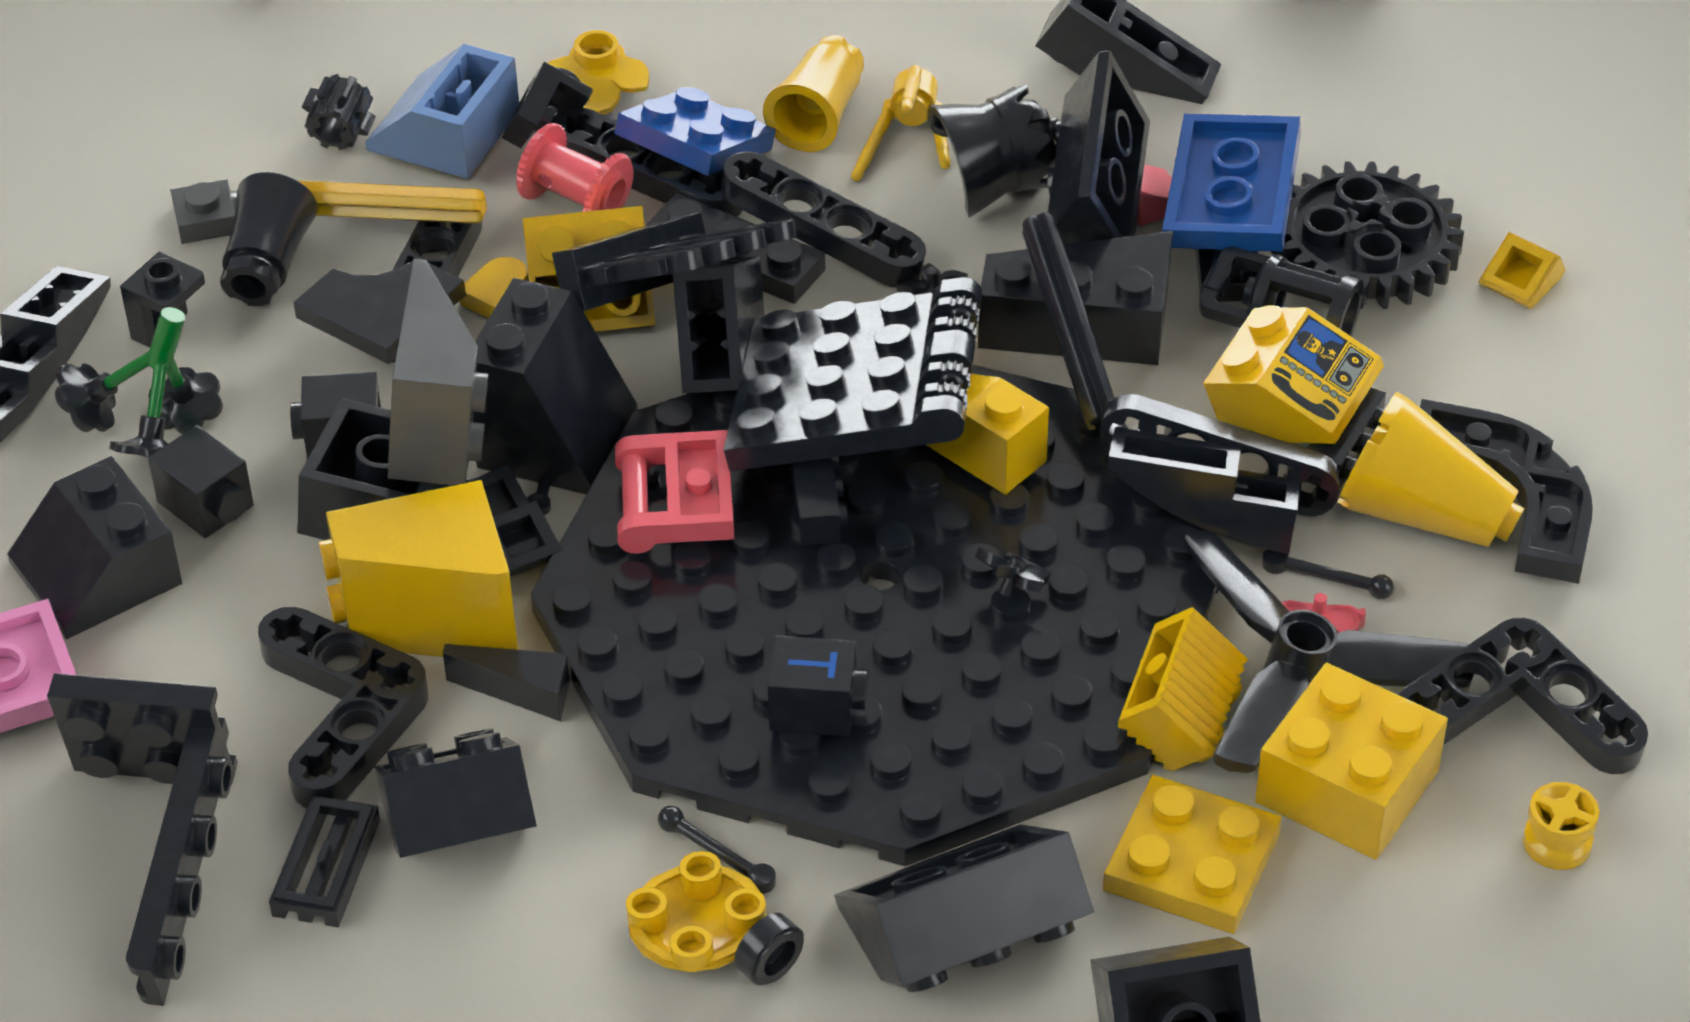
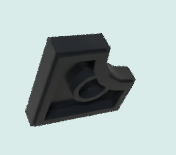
(366, 308)

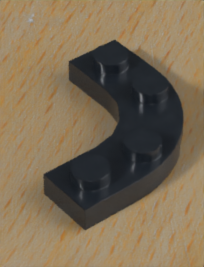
(1550, 491)

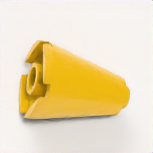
(1429, 480)

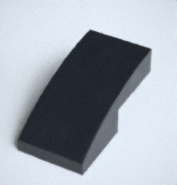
(519, 524)

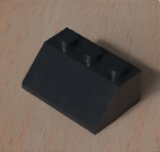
(1098, 156)
(967, 905)

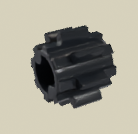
(338, 111)

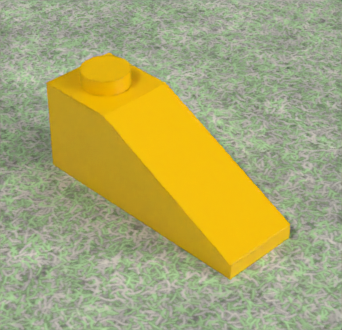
(1001, 434)

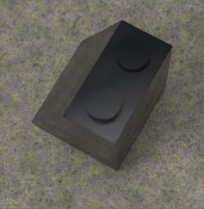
(550, 389)

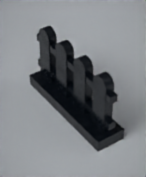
(652, 253)

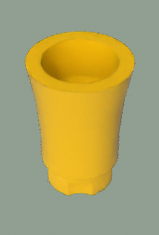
(815, 95)

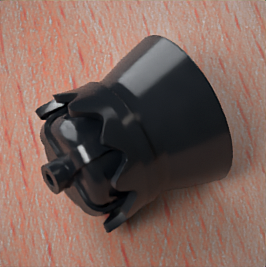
(998, 145)

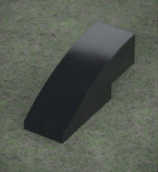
(1206, 488)

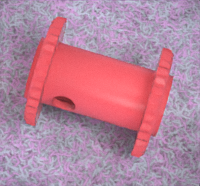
(554, 167)

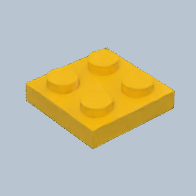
(1192, 854)

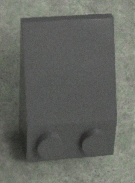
(434, 389)

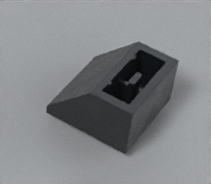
(455, 792)

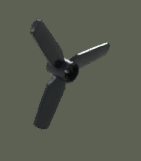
(1298, 651)

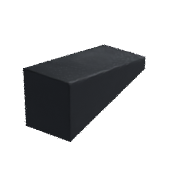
(519, 677)

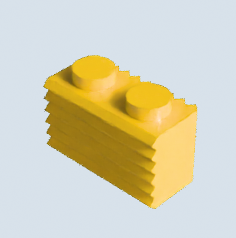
(1183, 690)

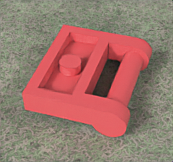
(696, 489)

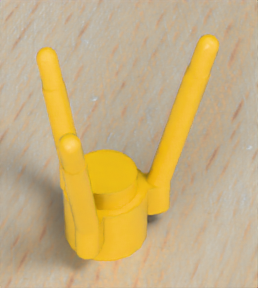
(911, 95)

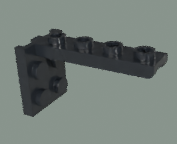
(173, 739)

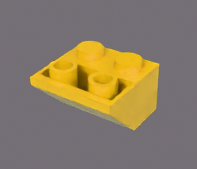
(561, 231)

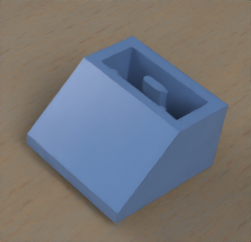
(451, 112)

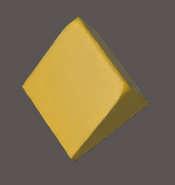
(1522, 271)

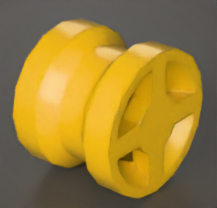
(1558, 807)

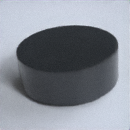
(769, 949)

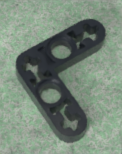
(1531, 679)
(361, 696)

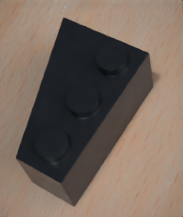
(1120, 287)

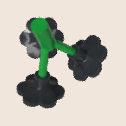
(174, 402)

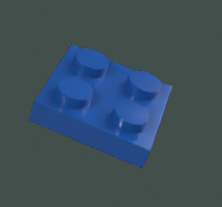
(694, 129)

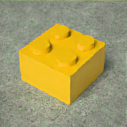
(1350, 760)

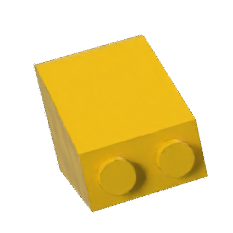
(421, 571)

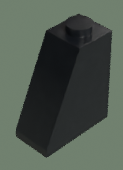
(716, 321)

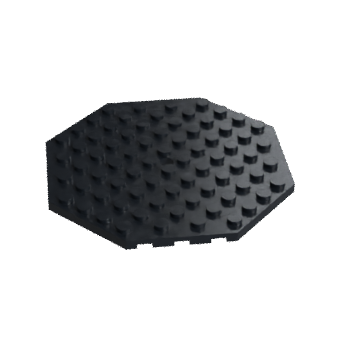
(973, 695)

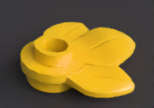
(605, 68)

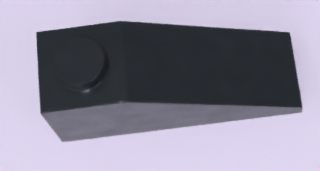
(1144, 49)

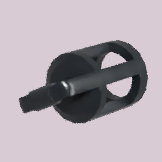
(1271, 286)

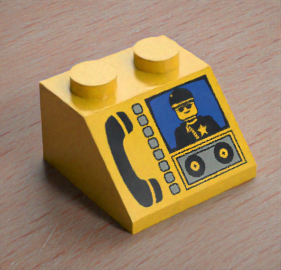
(1291, 376)

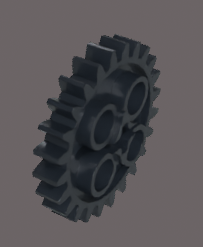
(1374, 231)

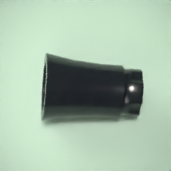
(265, 235)

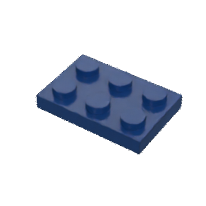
(1233, 181)

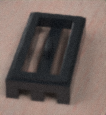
(312, 901)

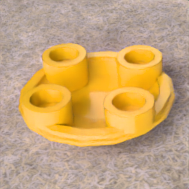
(694, 914)

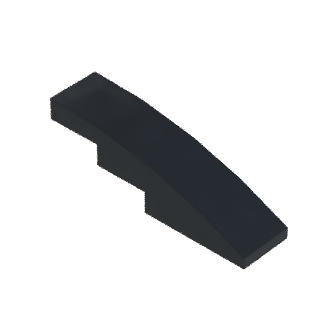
(41, 336)

